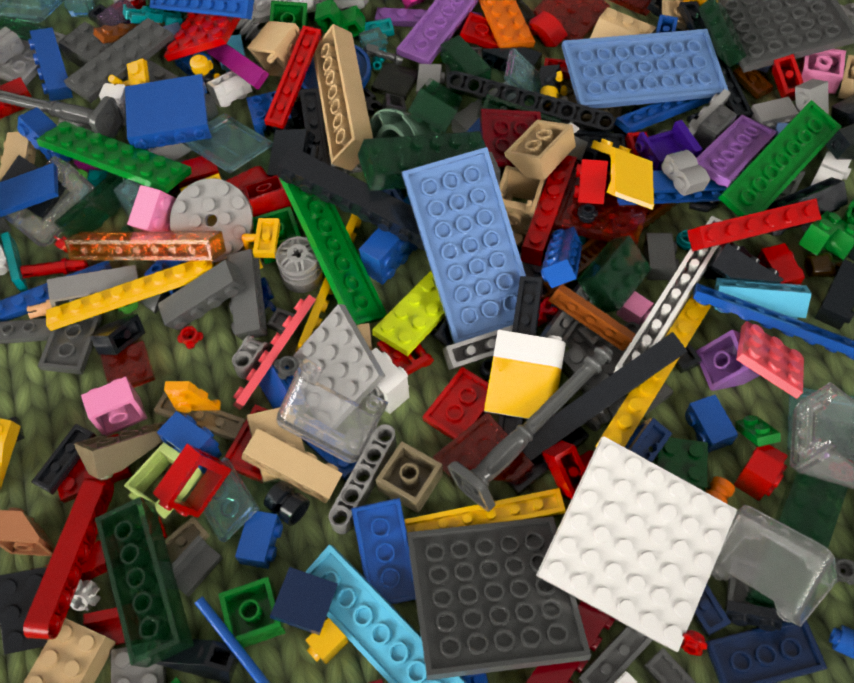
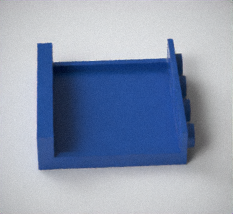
(167, 112)

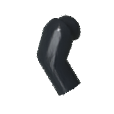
(703, 206)

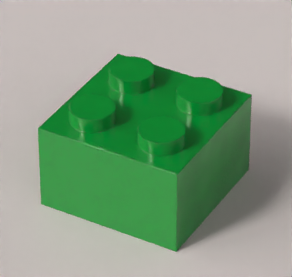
(288, 226)
(248, 612)

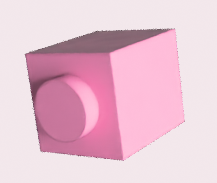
(635, 309)

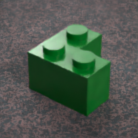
(350, 19)
(829, 234)

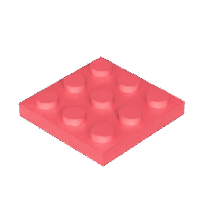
(771, 359)

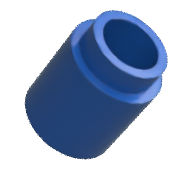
(843, 640)

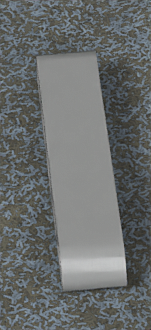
(363, 467)

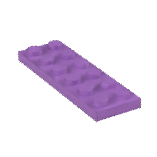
(434, 28)
(735, 150)

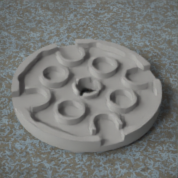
(215, 198)

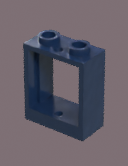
(648, 434)

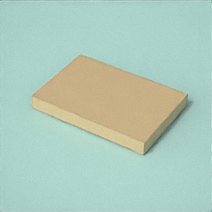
(267, 421)

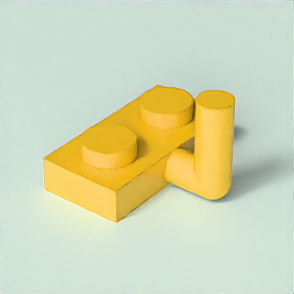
(137, 74)
(265, 238)

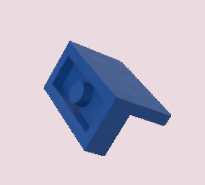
(274, 387)

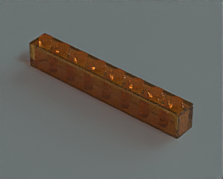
(146, 245)

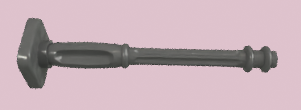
(104, 119)
(476, 481)

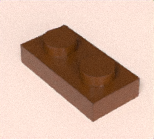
(753, 82)

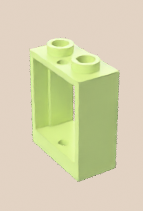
(150, 472)

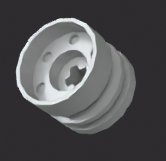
(298, 265)

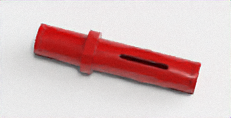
(42, 269)

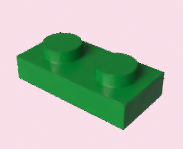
(757, 431)

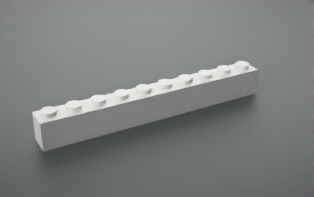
(670, 302)

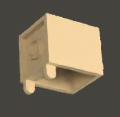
(274, 46)
(517, 185)

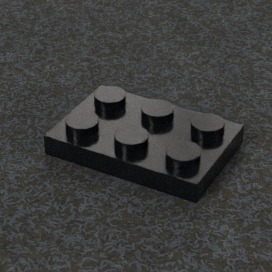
(16, 598)

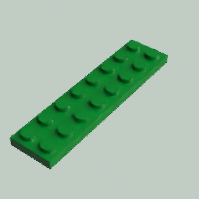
(115, 156)
(780, 161)
(336, 255)

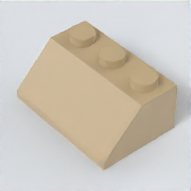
(615, 23)
(541, 148)

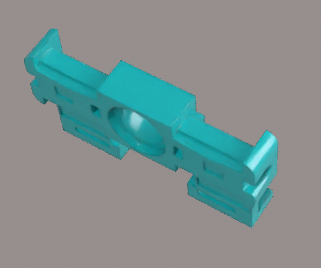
(159, 16)

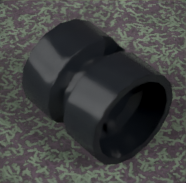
(286, 502)

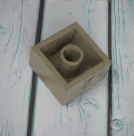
(409, 477)

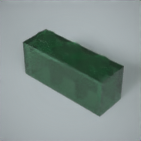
(463, 58)

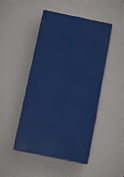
(766, 655)

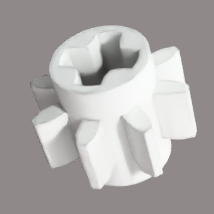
(85, 596)

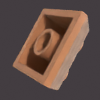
(22, 534)

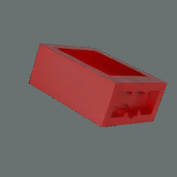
(179, 475)

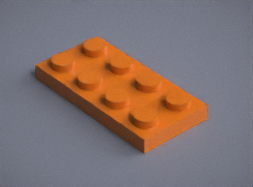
(507, 23)

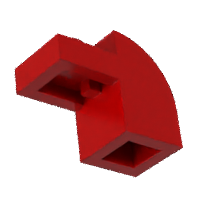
(548, 29)

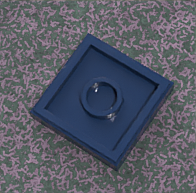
(304, 601)

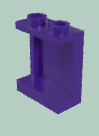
(659, 145)

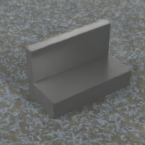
(194, 565)

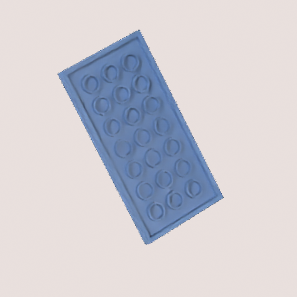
(643, 68)
(467, 242)

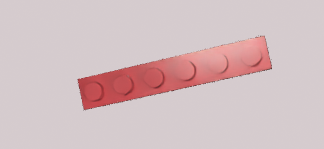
(267, 358)

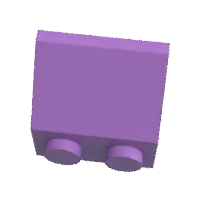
(720, 363)

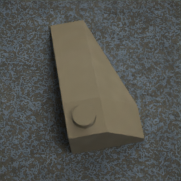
(110, 455)

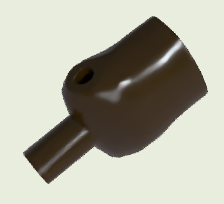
(821, 265)

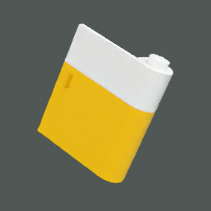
(523, 373)

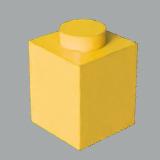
(327, 643)

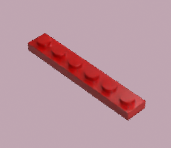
(293, 77)

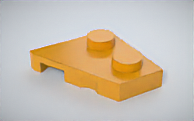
(189, 398)

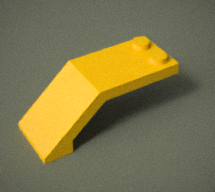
(629, 174)

